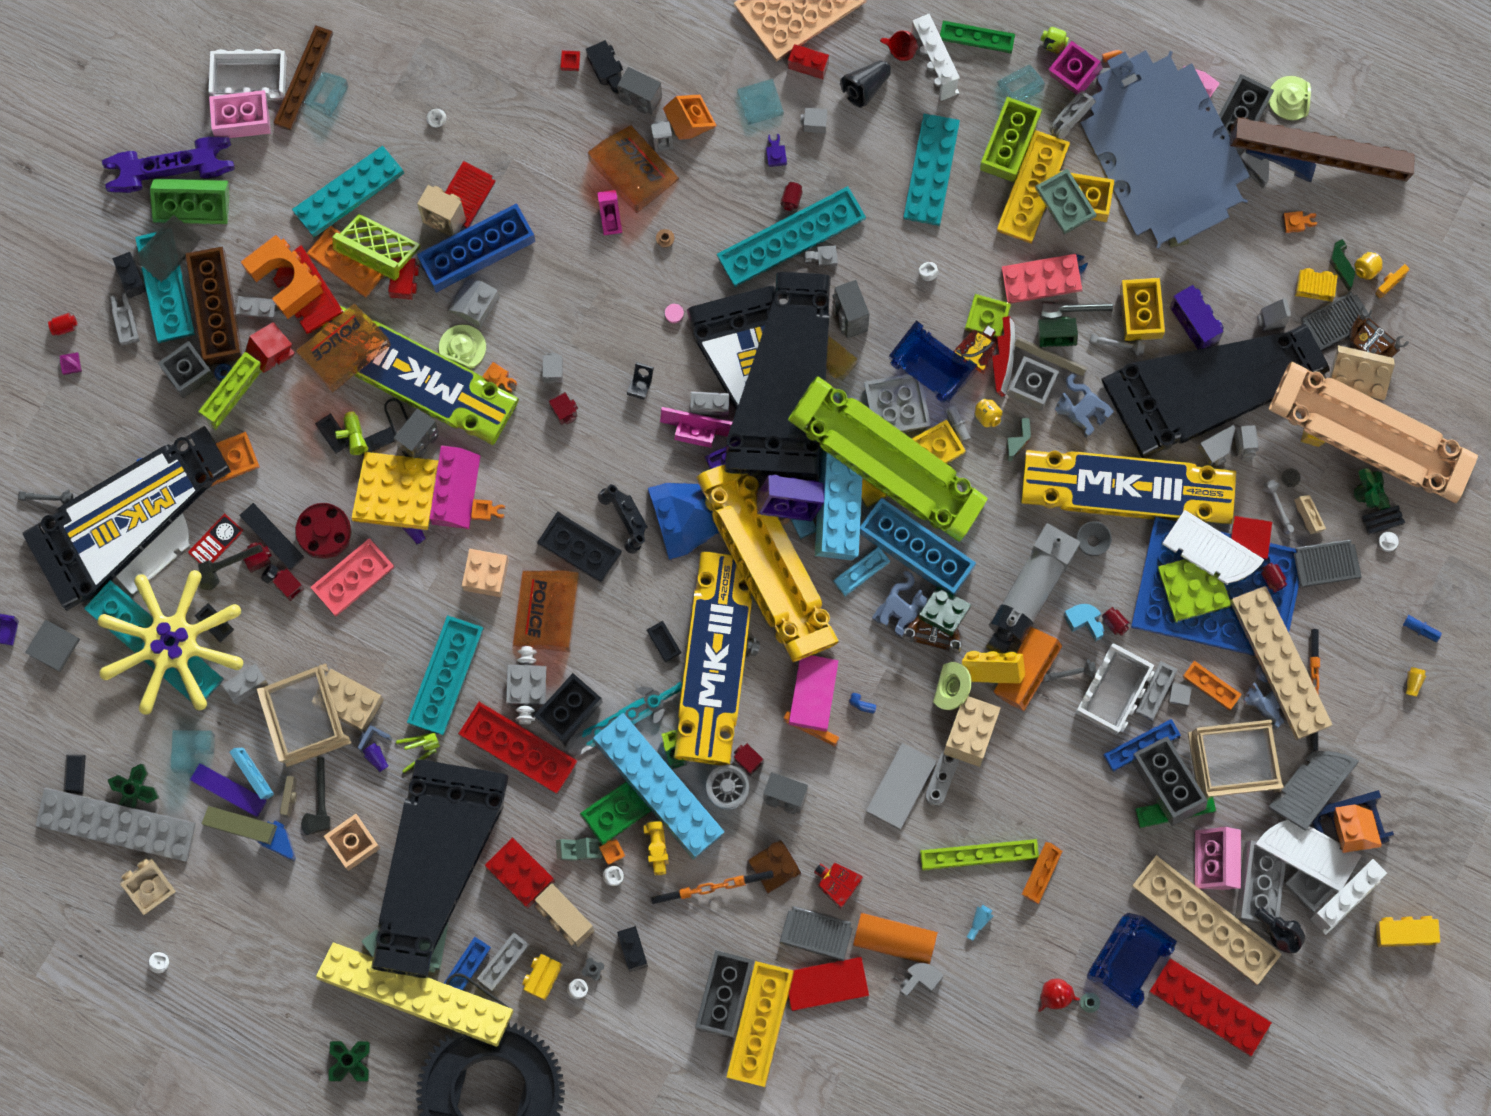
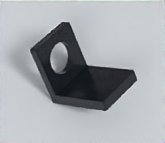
(640, 383)

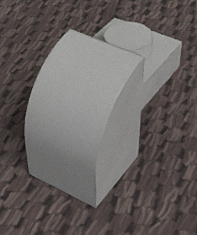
(921, 973)

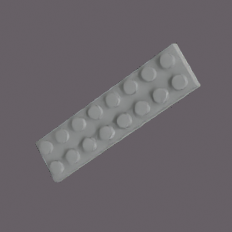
(115, 824)

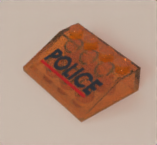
(632, 167)
(343, 347)
(546, 610)

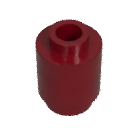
(791, 196)
(1274, 577)
(1115, 621)

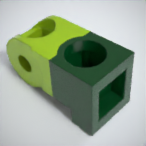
(669, 741)

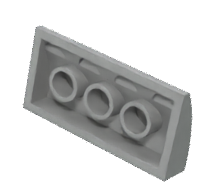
(1260, 883)

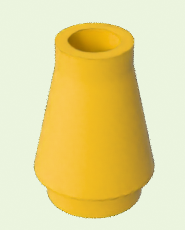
(1415, 680)

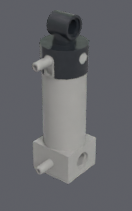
(1032, 587)

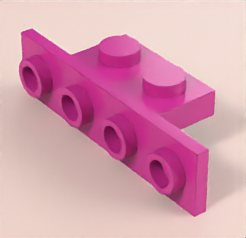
(695, 428)

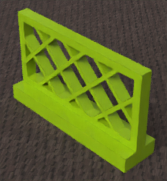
(366, 255)
(230, 390)

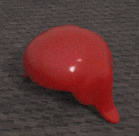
(902, 45)
(1056, 994)

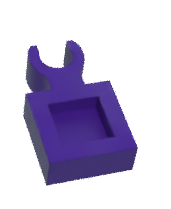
(776, 154)

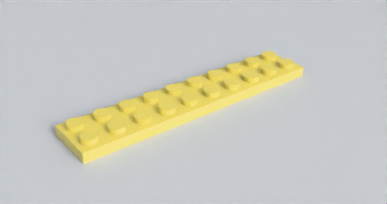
(416, 995)

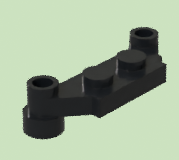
(629, 515)

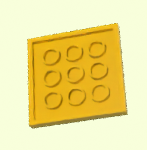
(395, 491)

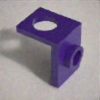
(8, 629)

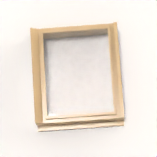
(302, 716)
(1235, 758)

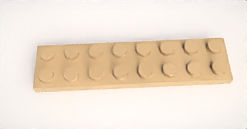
(1281, 663)
(1206, 920)

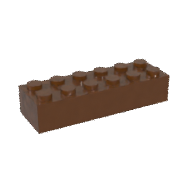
(214, 306)

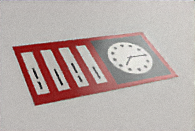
(216, 540)

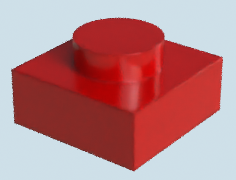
(570, 60)

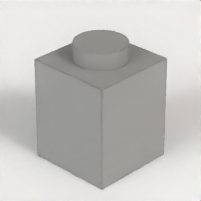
(814, 120)
(552, 368)

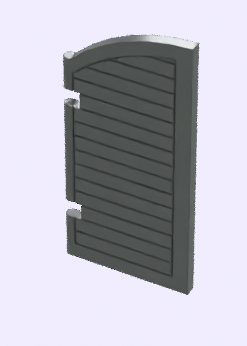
(1313, 787)

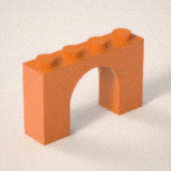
(276, 254)

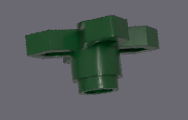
(1371, 489)
(137, 778)
(342, 1054)

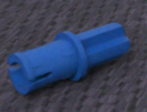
(1422, 628)

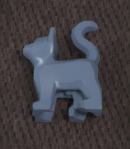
(1087, 407)
(898, 608)
(1268, 705)

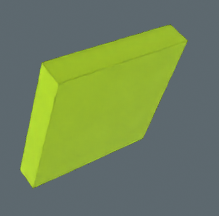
(985, 313)

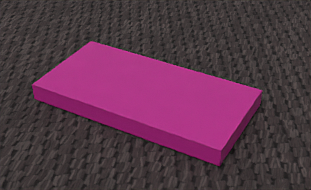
(813, 693)

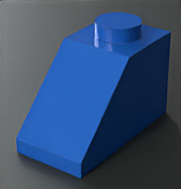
(281, 842)

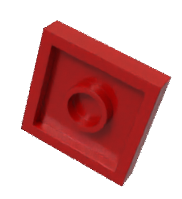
(1252, 534)

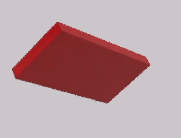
(828, 984)

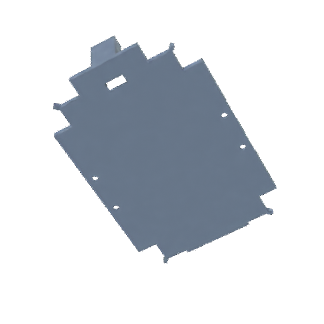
(1164, 147)

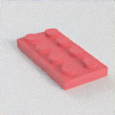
(1042, 278)
(352, 577)

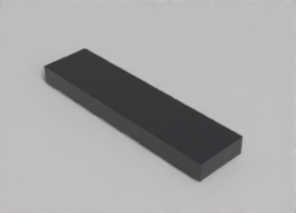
(272, 536)

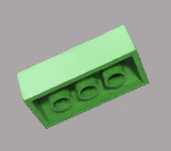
(190, 200)

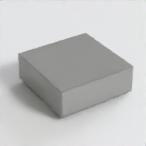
(1180, 694)

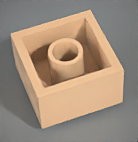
(485, 573)
(352, 842)

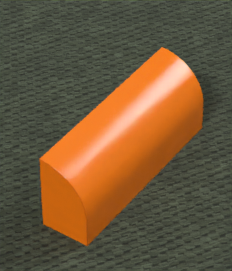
(1038, 654)
(895, 938)

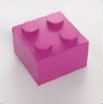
(1075, 68)

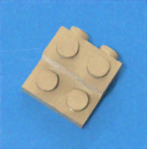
(147, 885)

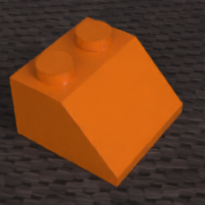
(689, 116)
(1356, 828)

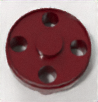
(323, 530)

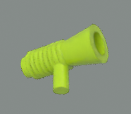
(353, 431)

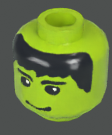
(1054, 40)

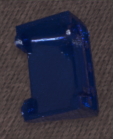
(932, 363)
(1130, 957)

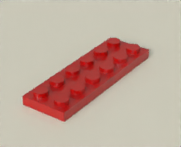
(518, 747)
(1210, 1007)

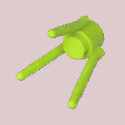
(428, 741)

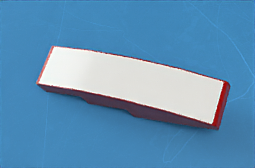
(1004, 361)

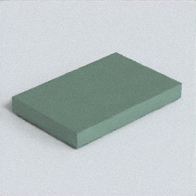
(1065, 201)

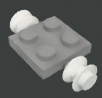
(526, 685)

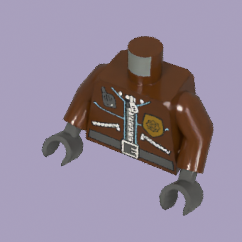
(1371, 338)
(931, 636)

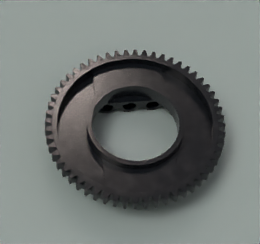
(448, 1067)

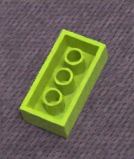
(1010, 139)

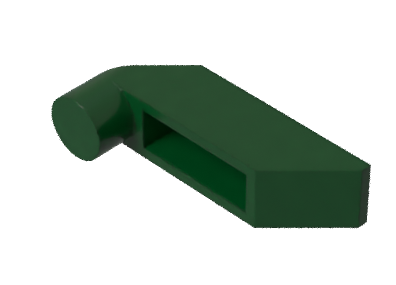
(1341, 264)

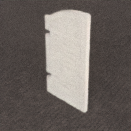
(1211, 549)
(157, 554)
(1310, 853)

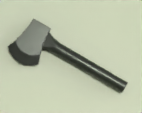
(1054, 311)
(208, 569)
(320, 821)

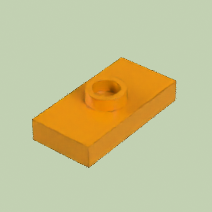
(1391, 280)

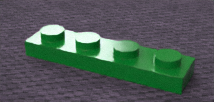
(977, 37)
(1153, 815)

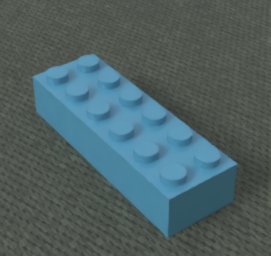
(916, 547)

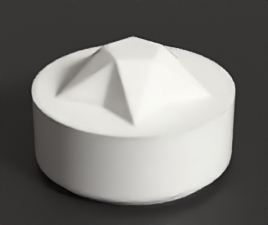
(436, 118)
(928, 271)
(1388, 541)
(613, 876)
(158, 962)
(577, 988)

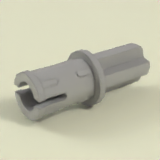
(958, 424)

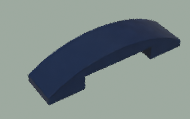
(1302, 169)

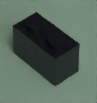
(129, 274)
(632, 949)

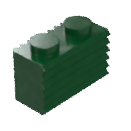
(1057, 332)

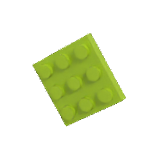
(1192, 590)

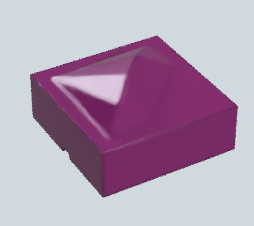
(70, 363)

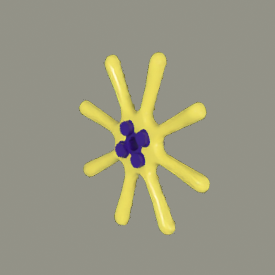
(163, 630)

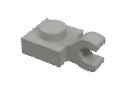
(824, 256)

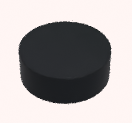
(269, 573)

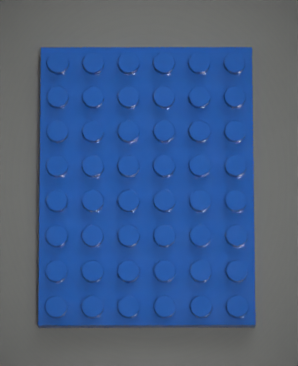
(1215, 628)

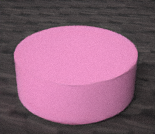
(674, 313)

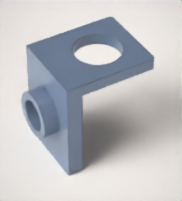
(367, 735)

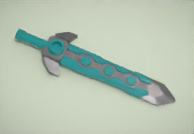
(635, 712)

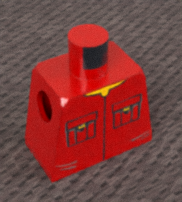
(838, 882)

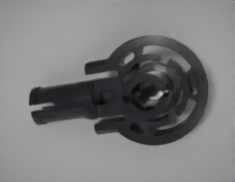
(1282, 931)

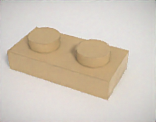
(1309, 514)

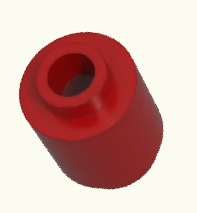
(62, 324)

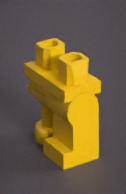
(657, 848)

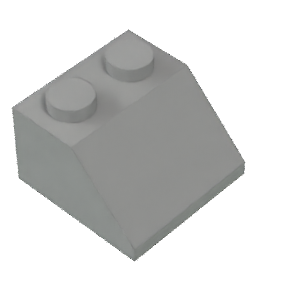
(474, 302)

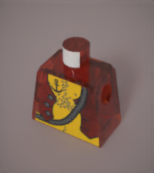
(978, 348)

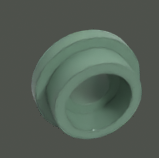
(1083, 1002)

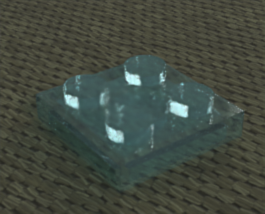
(760, 101)

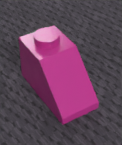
(609, 212)

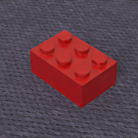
(519, 873)

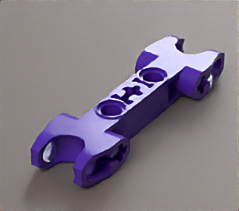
(134, 170)

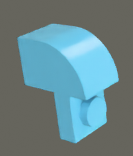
(1085, 615)

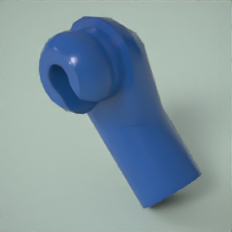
(861, 705)

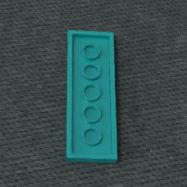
(931, 169)
(348, 191)
(167, 302)
(445, 675)

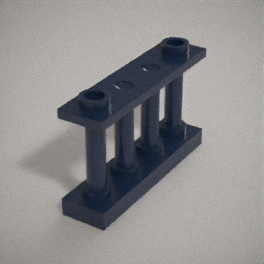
(1369, 799)

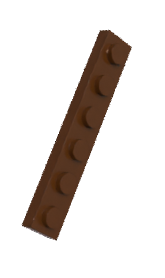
(303, 78)

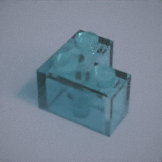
(186, 745)

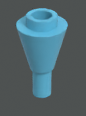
(981, 918)

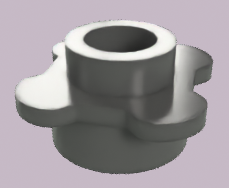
(752, 647)
(595, 975)

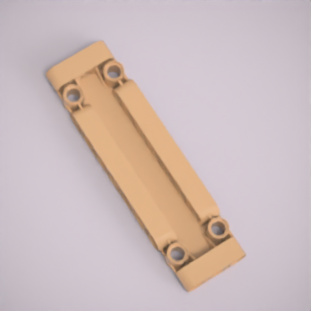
(1373, 432)

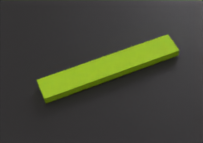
(979, 854)

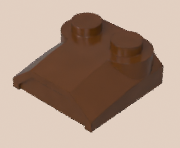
(779, 860)

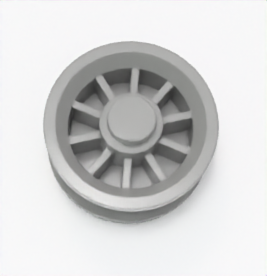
(727, 787)

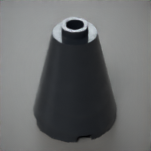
(865, 82)

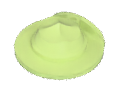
(1291, 98)
(463, 345)
(952, 686)

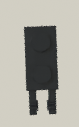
(604, 64)

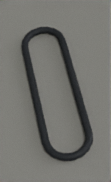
(388, 416)

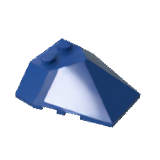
(682, 517)

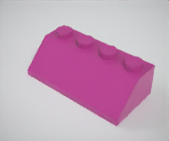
(454, 487)

